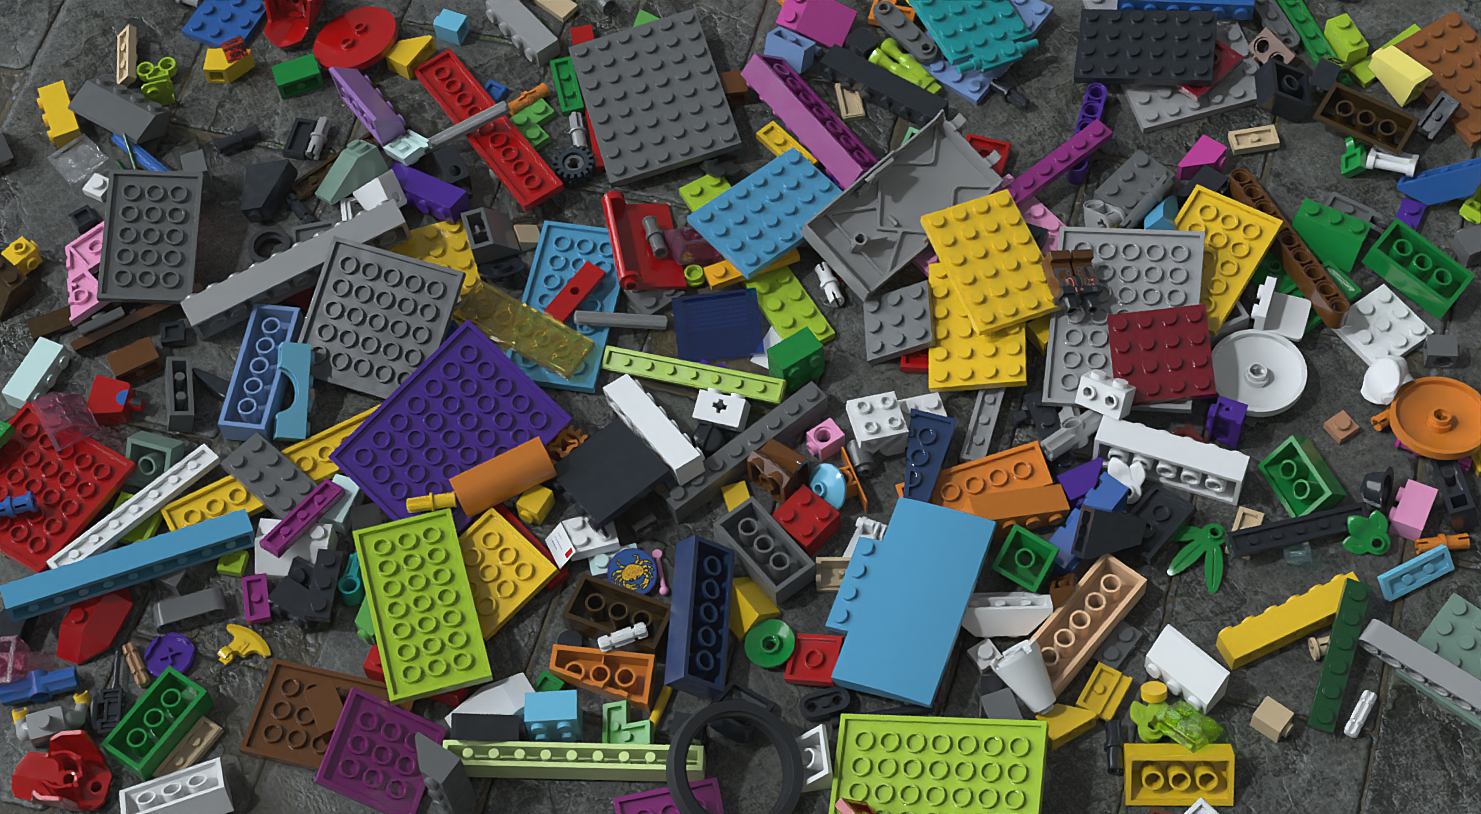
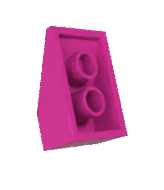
(818, 20)

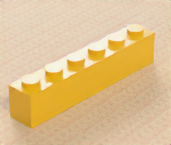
(1281, 623)

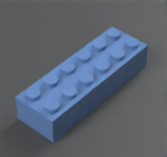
(256, 383)

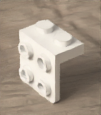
(1280, 312)

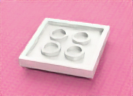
(1382, 327)

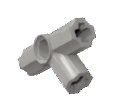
(1073, 432)

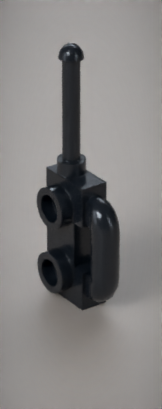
(112, 701)

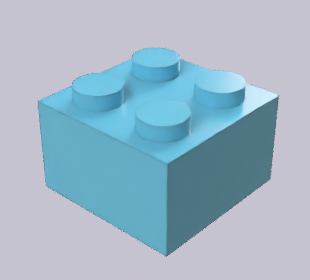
(553, 716)

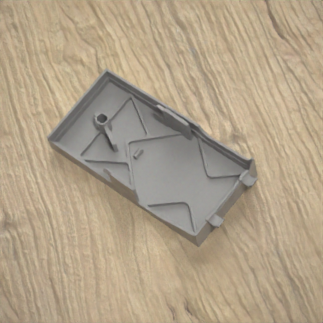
(876, 223)

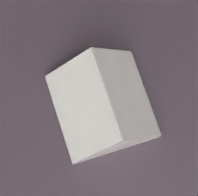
(815, 759)

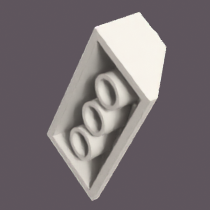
(187, 791)

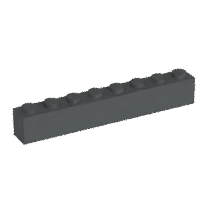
(730, 461)

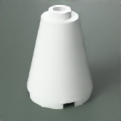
(1027, 675)

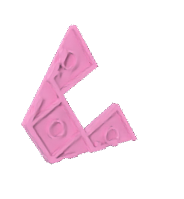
(83, 262)

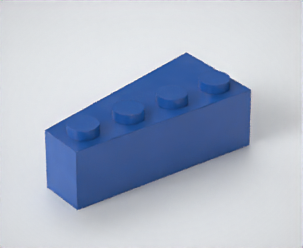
(1109, 495)

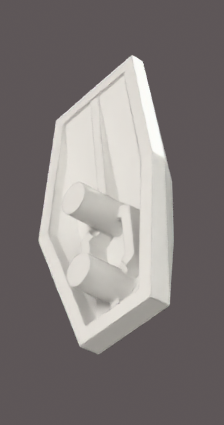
(500, 697)

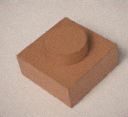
(1341, 427)

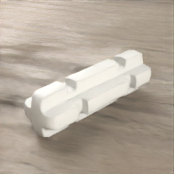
(622, 637)
(1360, 714)

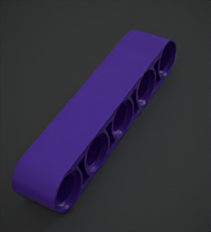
(1092, 109)

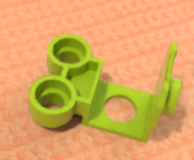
(159, 84)

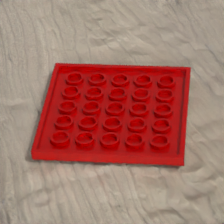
(66, 483)

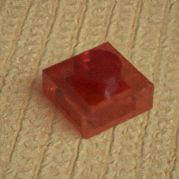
(234, 49)

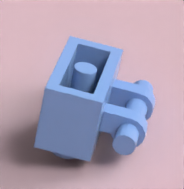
(792, 47)

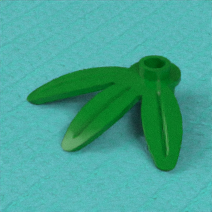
(1202, 542)

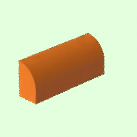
(503, 477)

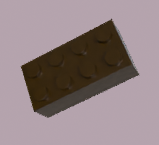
(604, 608)

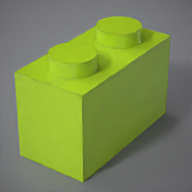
(1346, 39)

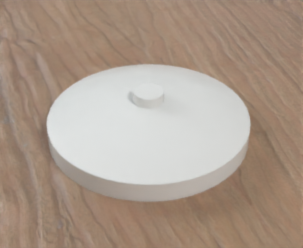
(1259, 371)

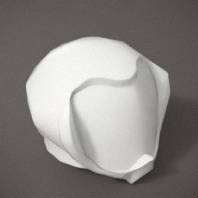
(1385, 378)

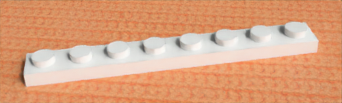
(138, 507)

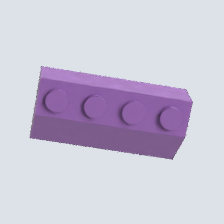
(368, 104)

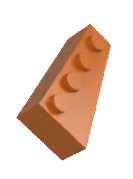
(1026, 507)
(608, 673)

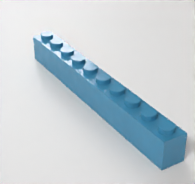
(127, 565)

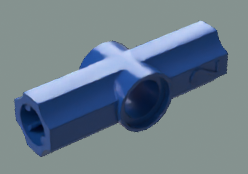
(40, 686)

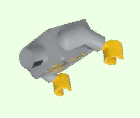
(41, 725)

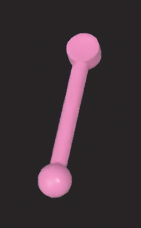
(657, 555)

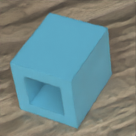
(451, 26)

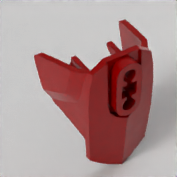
(290, 20)
(64, 774)

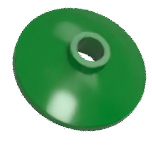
(1264, 269)
(767, 633)

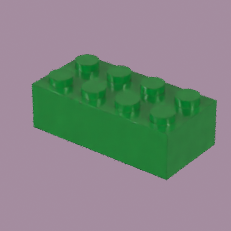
(1418, 268)
(157, 723)

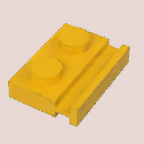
(1104, 691)

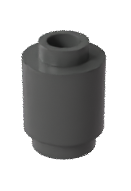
(861, 460)

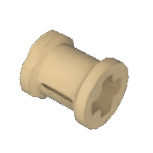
(1318, 646)

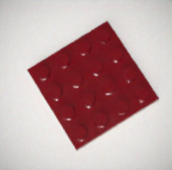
(1163, 354)

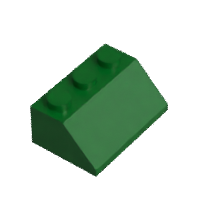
(1331, 234)
(1301, 477)

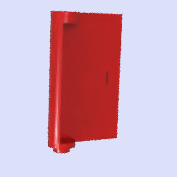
(632, 254)

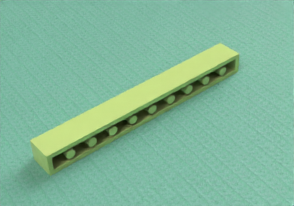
(571, 760)

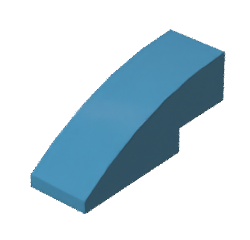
(1162, 215)

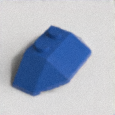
(1443, 183)

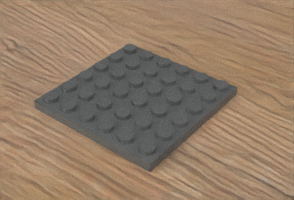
(377, 316)

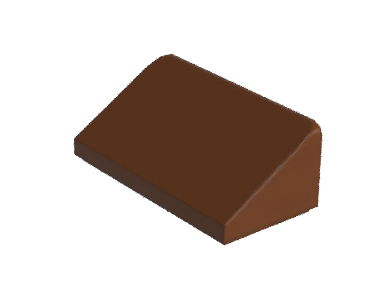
(1062, 588)

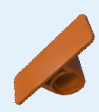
(852, 483)

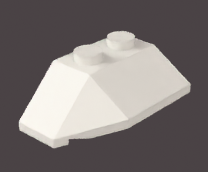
(1006, 613)

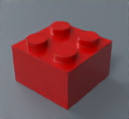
(808, 520)

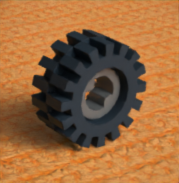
(577, 176)

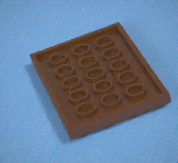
(282, 721)

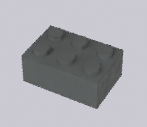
(1131, 181)

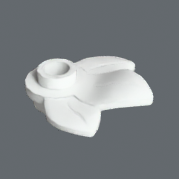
(1129, 476)

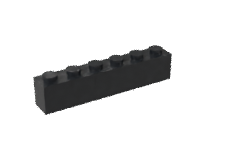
(881, 86)

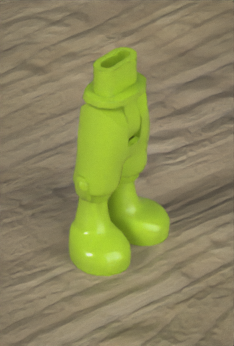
(907, 68)

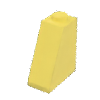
(1399, 74)

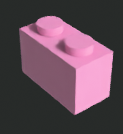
(1413, 509)

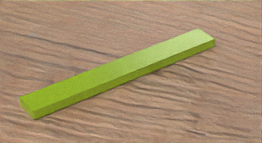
(693, 374)

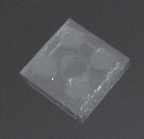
(78, 161)

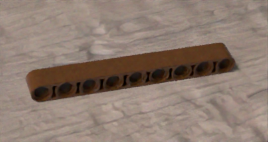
(1293, 253)

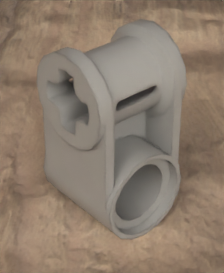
(1102, 215)

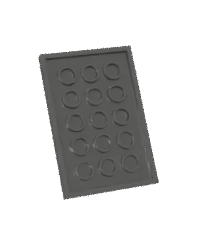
(150, 236)

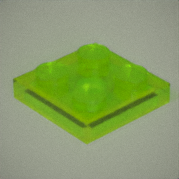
(1187, 726)

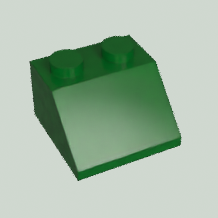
(1026, 559)

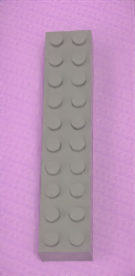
(289, 271)

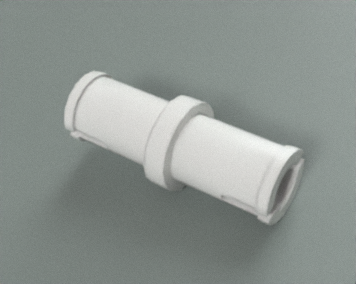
(829, 284)

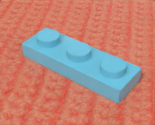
(1416, 572)

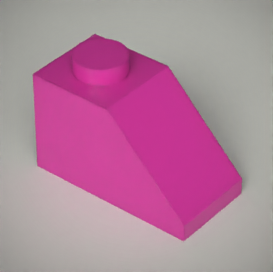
(1203, 152)

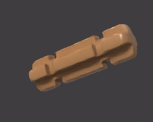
(136, 664)

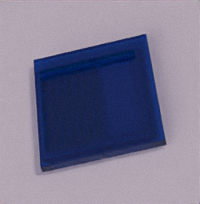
(718, 325)

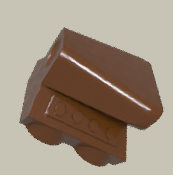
(778, 470)

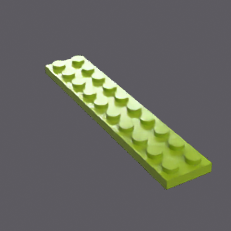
(778, 291)

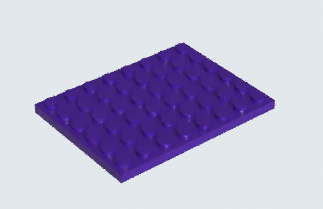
(445, 420)

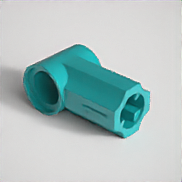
(352, 580)

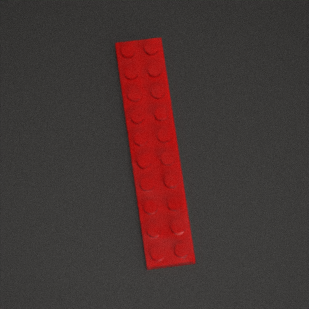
(497, 142)

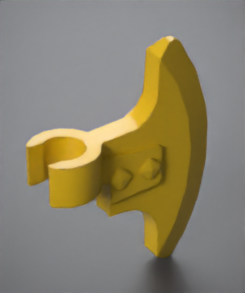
(244, 643)

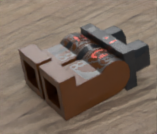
(1072, 280)

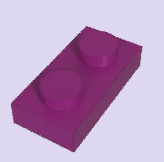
(255, 596)

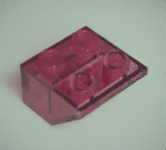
(688, 245)

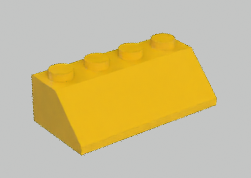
(1177, 776)

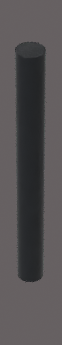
(899, 711)

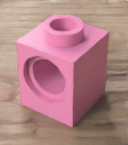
(825, 431)

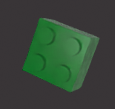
(796, 359)

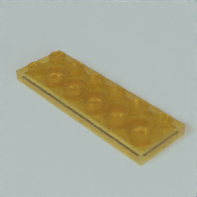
(524, 330)

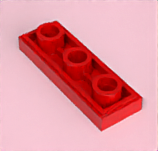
(575, 293)

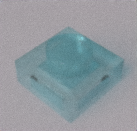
(1298, 554)

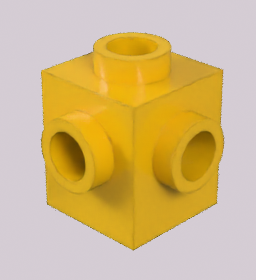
(23, 255)

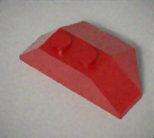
(93, 626)

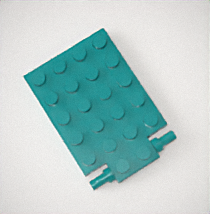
(977, 31)

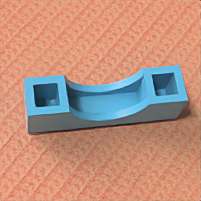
(295, 362)

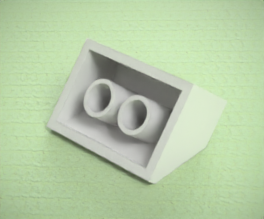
(317, 537)
(1187, 670)

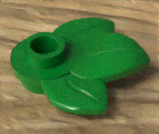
(1364, 531)

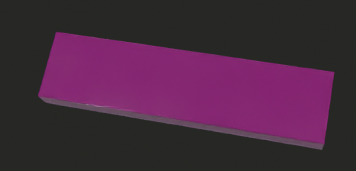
(302, 518)

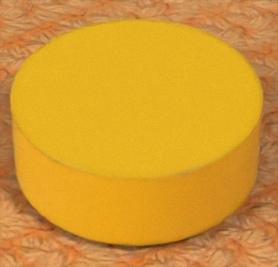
(1154, 692)

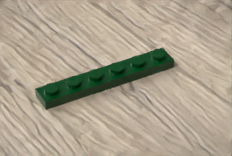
(1338, 656)

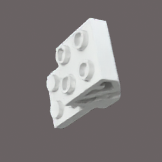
(885, 422)

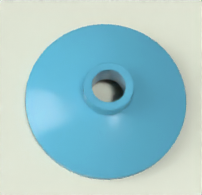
(828, 484)

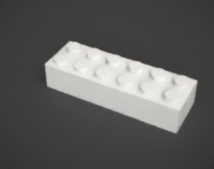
(1173, 459)

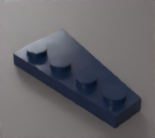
(926, 453)

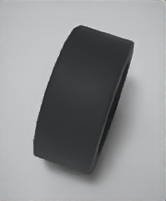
(266, 236)

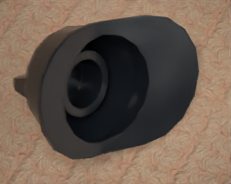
(710, 438)
(1377, 489)

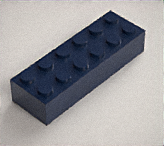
(699, 617)

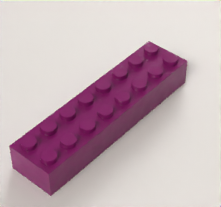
(809, 118)

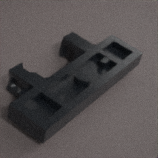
(1046, 423)

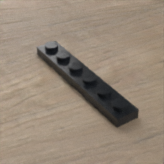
(1292, 531)

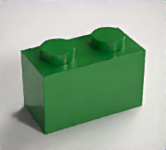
(297, 76)

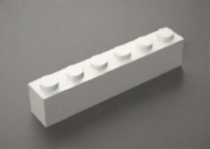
(654, 428)

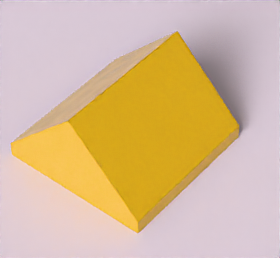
(748, 607)

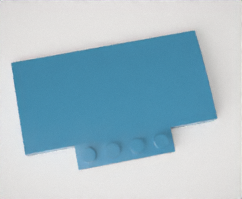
(908, 600)

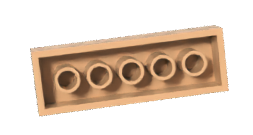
(1087, 618)

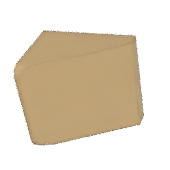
(527, 236)

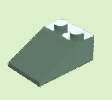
(351, 171)

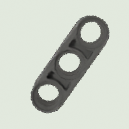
(190, 610)

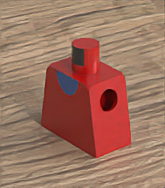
(113, 401)

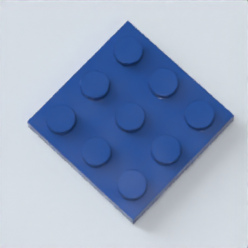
(223, 20)

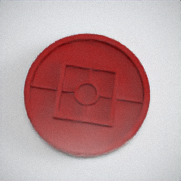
(356, 38)

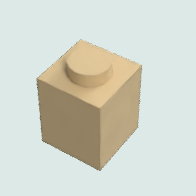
(1272, 719)

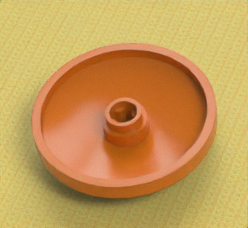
(1437, 418)

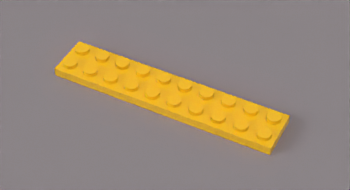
(230, 496)

